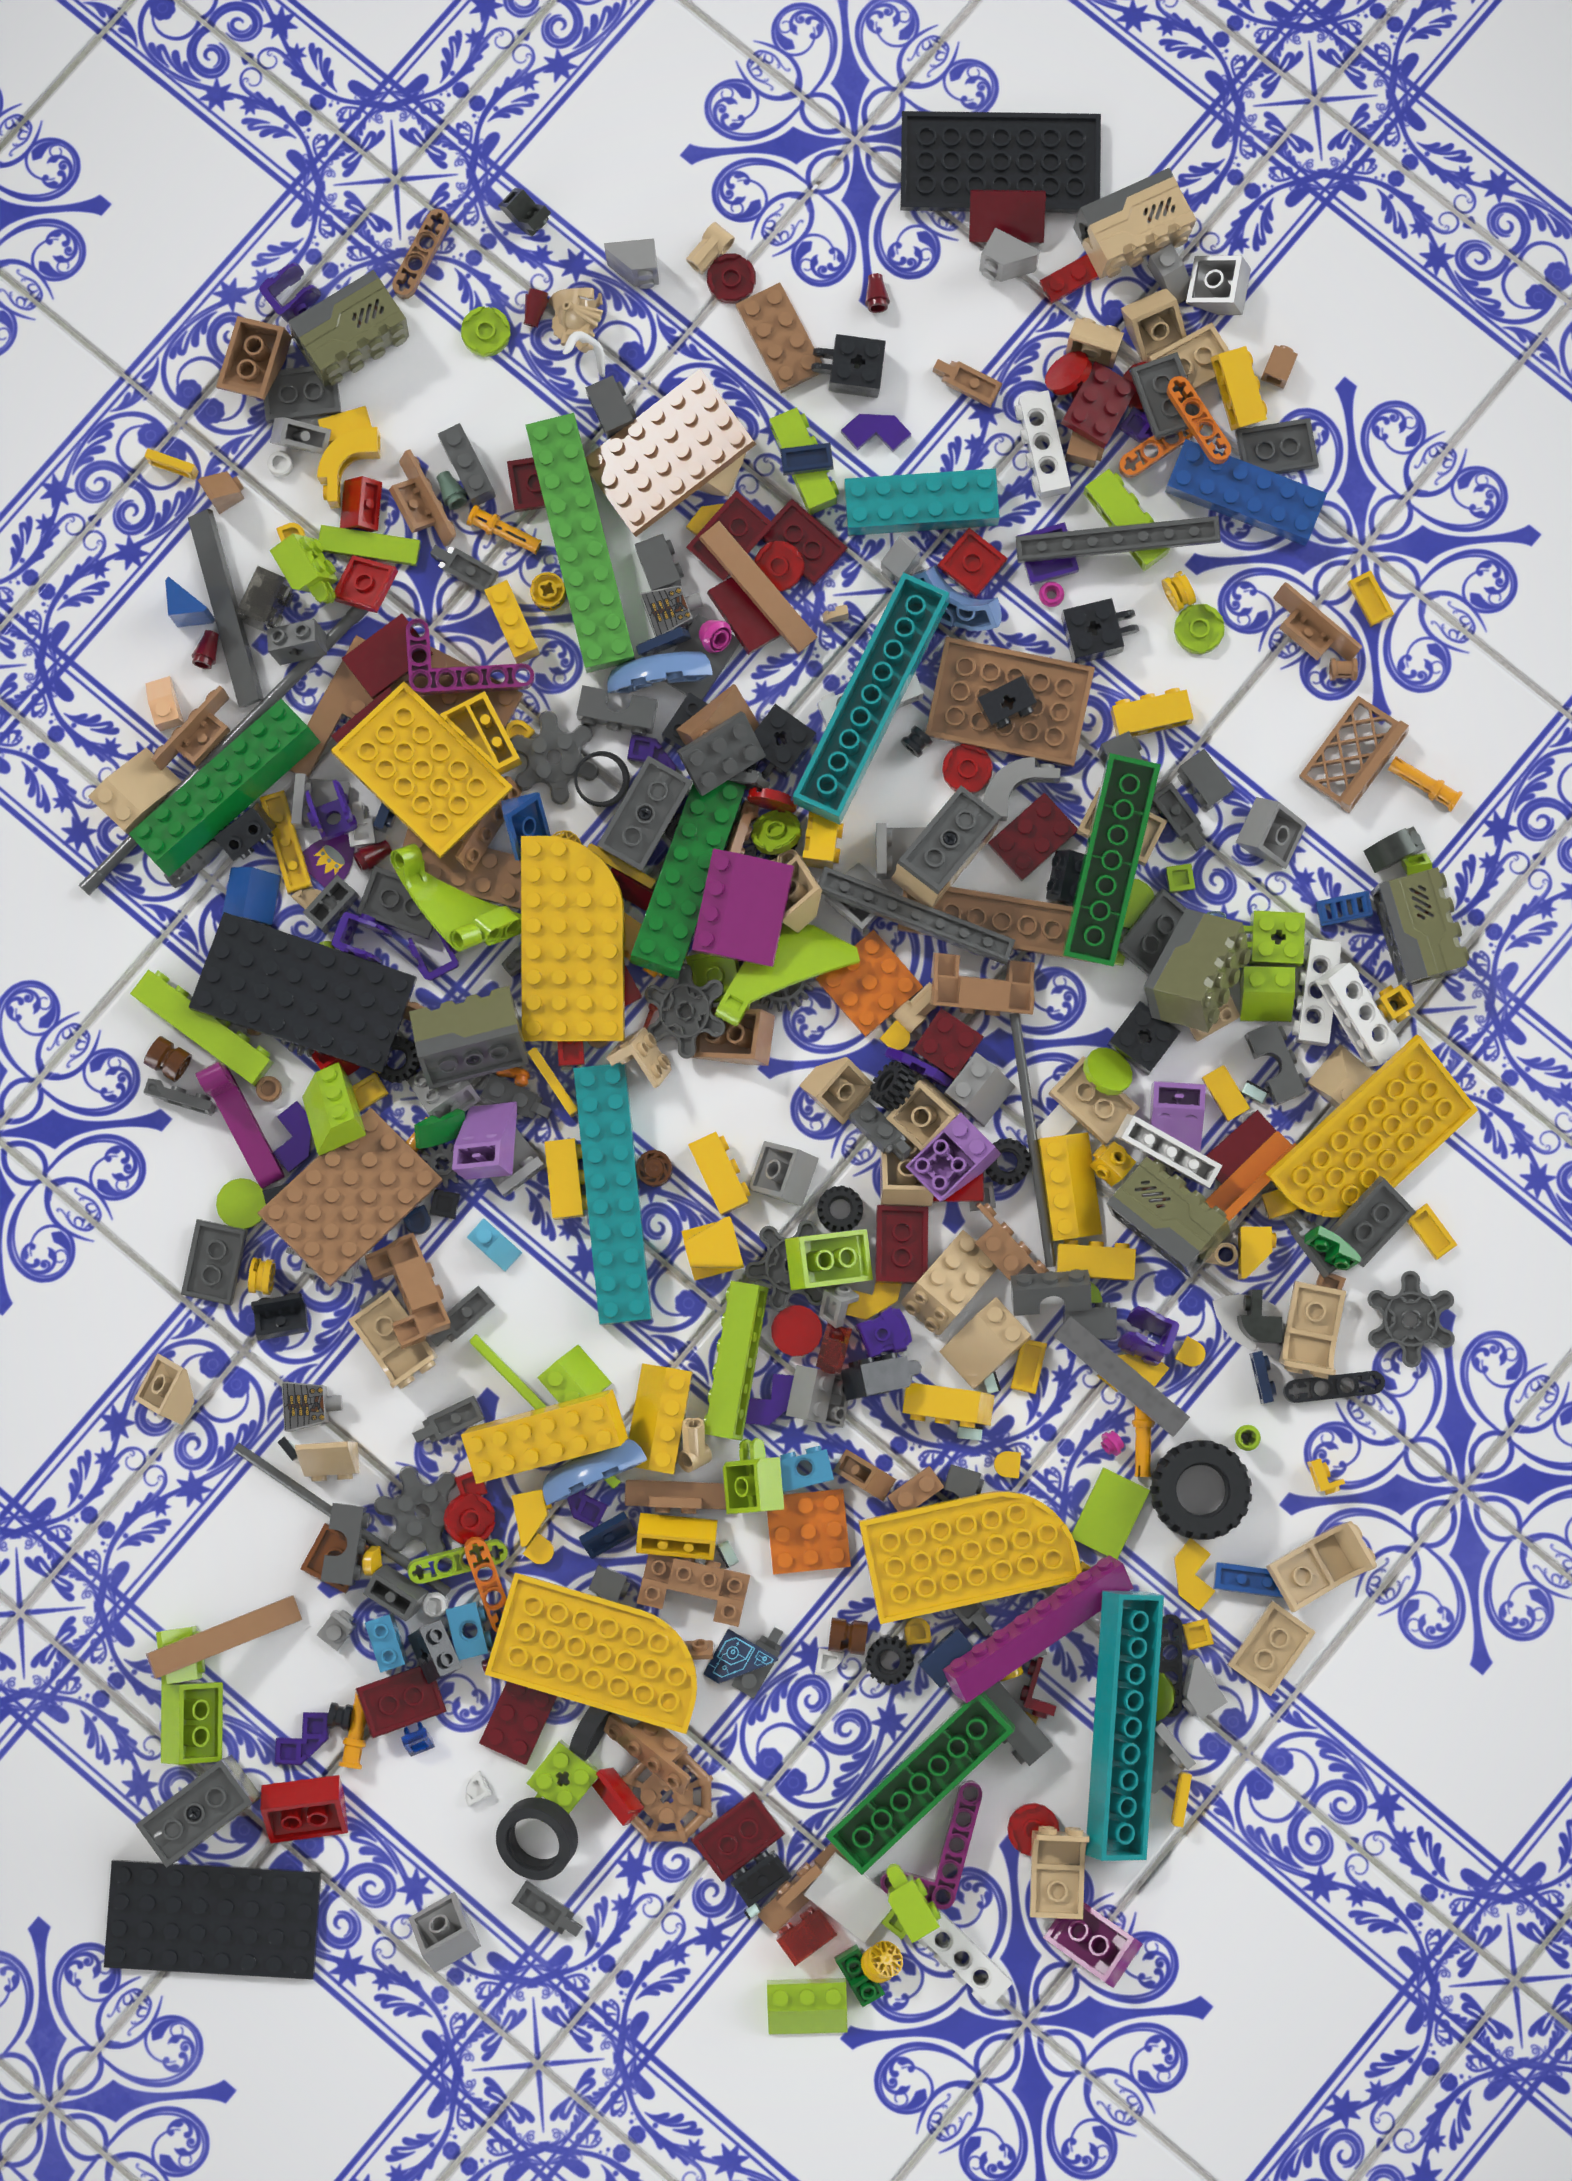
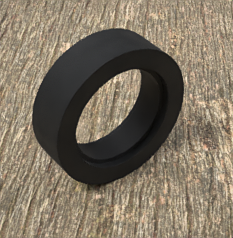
(517, 1858)

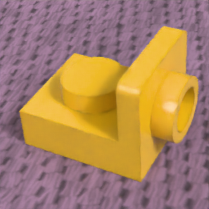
(1320, 1475)

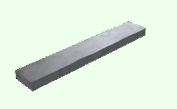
(1121, 1376)

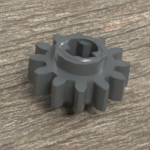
(442, 1154)

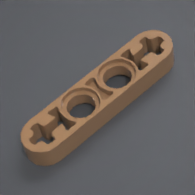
(420, 253)

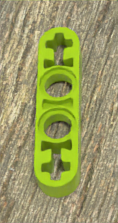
(456, 1556)

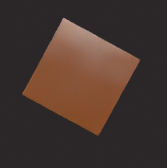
(328, 1542)

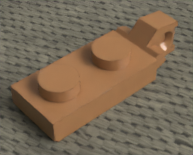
(968, 381)
(741, 828)

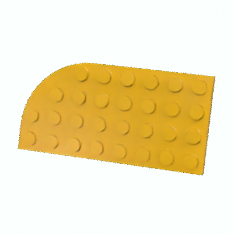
(570, 943)
(1375, 1132)
(965, 1553)
(594, 1653)

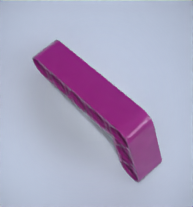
(458, 673)
(221, 1085)
(947, 1855)

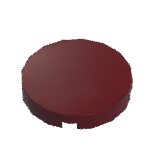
(731, 278)

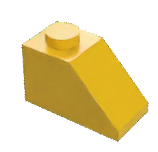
(1253, 1248)
(530, 1514)

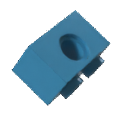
(820, 1471)
(386, 1642)
(464, 1645)

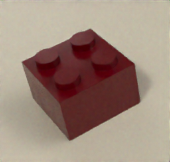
(947, 1044)

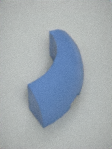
(963, 610)
(672, 666)
(590, 1469)

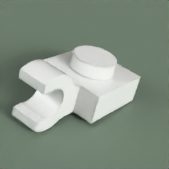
(365, 831)

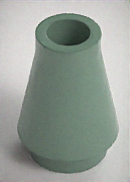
(452, 493)

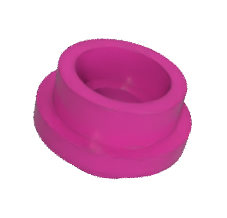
(1054, 587)
(1112, 1443)

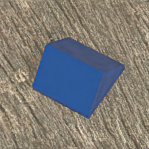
(185, 608)
(524, 817)
(252, 894)

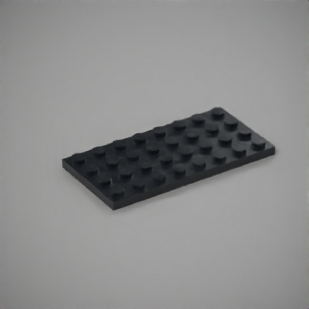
(968, 151)
(303, 992)
(212, 1919)

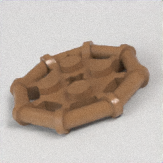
(673, 1811)

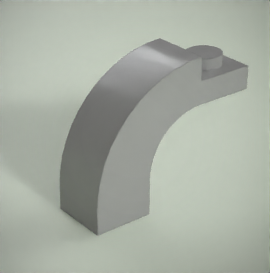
(1011, 777)

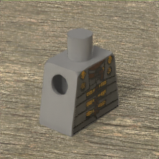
(669, 608)
(307, 1405)

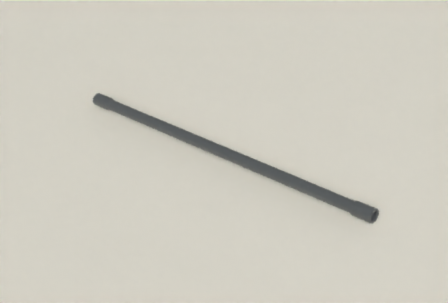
(352, 617)

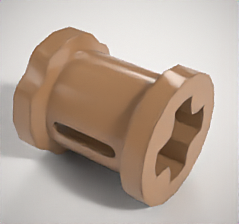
(1343, 669)

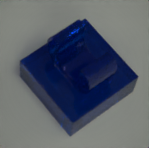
(417, 1741)

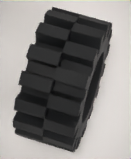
(410, 1066)
(892, 1085)
(1021, 1169)
(836, 1193)
(889, 1644)

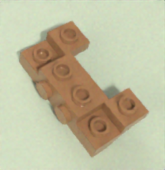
(986, 994)
(415, 1282)
(696, 1579)

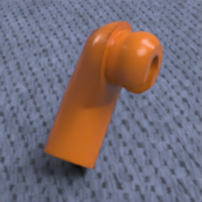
(521, 1075)

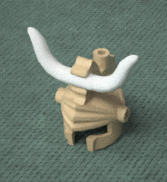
(576, 320)

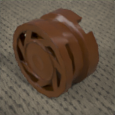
(654, 1168)

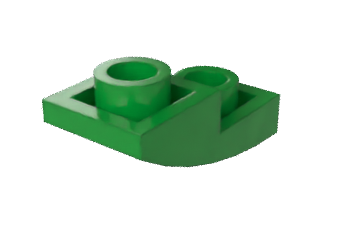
(437, 1130)
(1337, 1250)
(863, 1988)

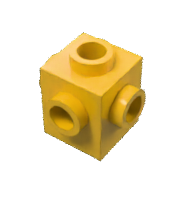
(1401, 997)
(1112, 1163)

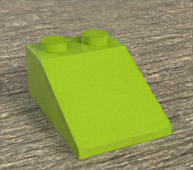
(828, 1259)

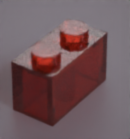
(833, 1349)
(806, 1934)

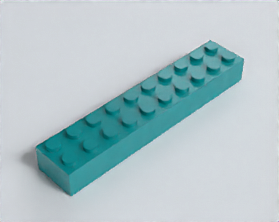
(871, 698)
(612, 1194)
(1124, 1725)

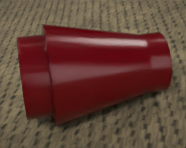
(876, 296)
(535, 305)
(206, 650)
(371, 855)

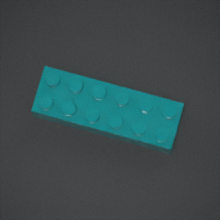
(921, 502)

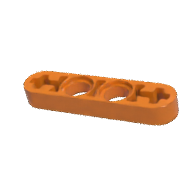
(1196, 421)
(1163, 447)
(489, 1585)

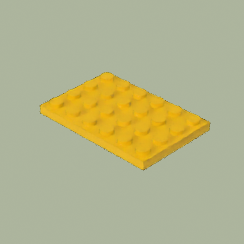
(421, 769)

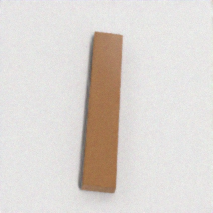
(758, 587)
(329, 712)
(223, 1636)

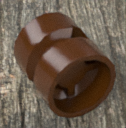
(164, 1056)
(848, 1636)

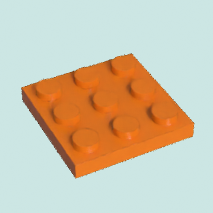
(873, 987)
(809, 1532)

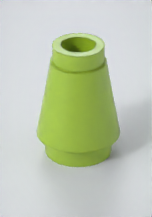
(1254, 1437)

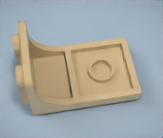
(949, 1284)
(1312, 1329)
(376, 1331)
(1321, 1564)
(1057, 1873)

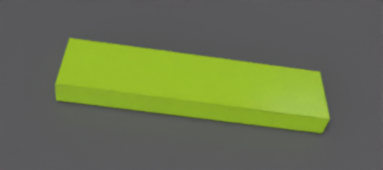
(369, 545)

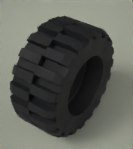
(1236, 1490)

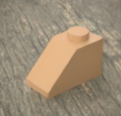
(164, 704)

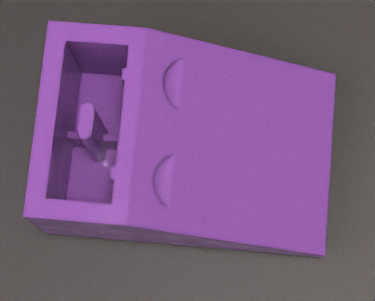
(1179, 1111)
(486, 1142)
(953, 1158)

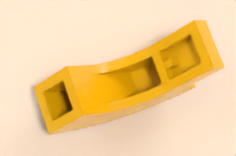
(343, 451)

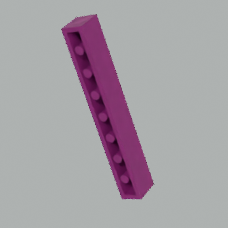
(1035, 1629)

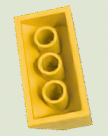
(1070, 1186)
(659, 1415)

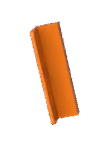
(1250, 1176)

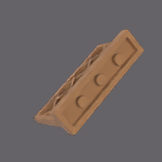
(1368, 770)

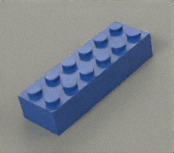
(1246, 493)

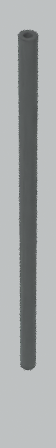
(1032, 1140)
(327, 1508)

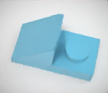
(494, 1244)

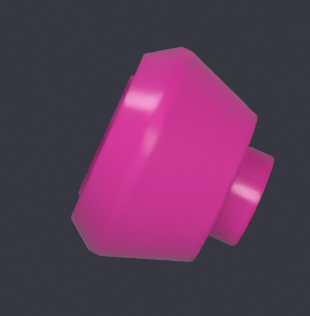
(715, 635)

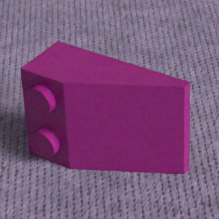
(1094, 1944)

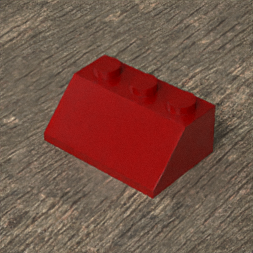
(304, 1809)

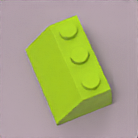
(332, 1109)
(191, 1722)
(807, 2006)

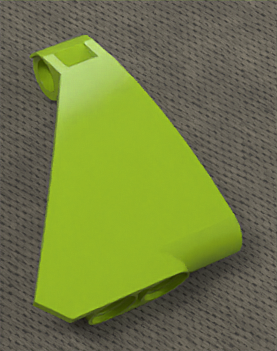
(453, 913)
(796, 960)

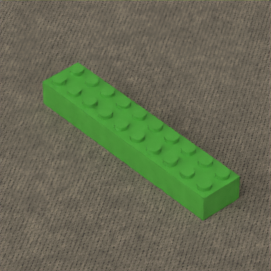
(580, 542)

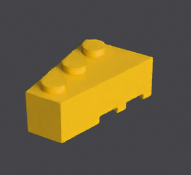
(482, 729)
(821, 842)
(948, 1404)

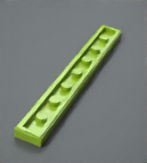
(518, 1384)

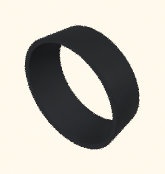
(625, 784)
(589, 1732)

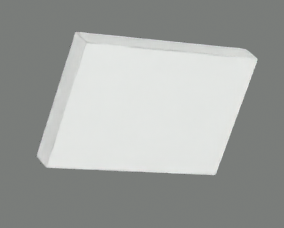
(849, 1897)

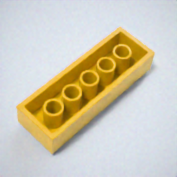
(544, 1436)

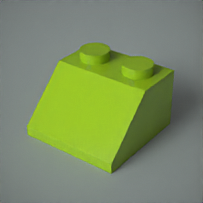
(1267, 994)
(574, 1376)
(189, 1672)

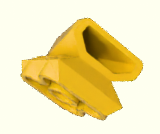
(712, 1249)

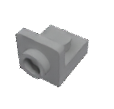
(835, 1304)
(337, 1629)

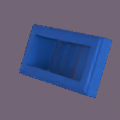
(1366, 904)

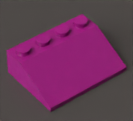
(742, 908)

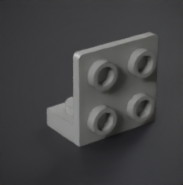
(321, 792)
(890, 846)
(443, 1099)
(525, 1166)
(1168, 1758)

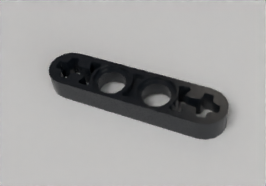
(1334, 1386)
(1175, 1664)

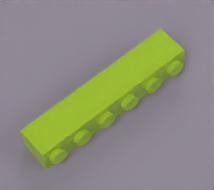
(201, 1028)
(735, 1360)

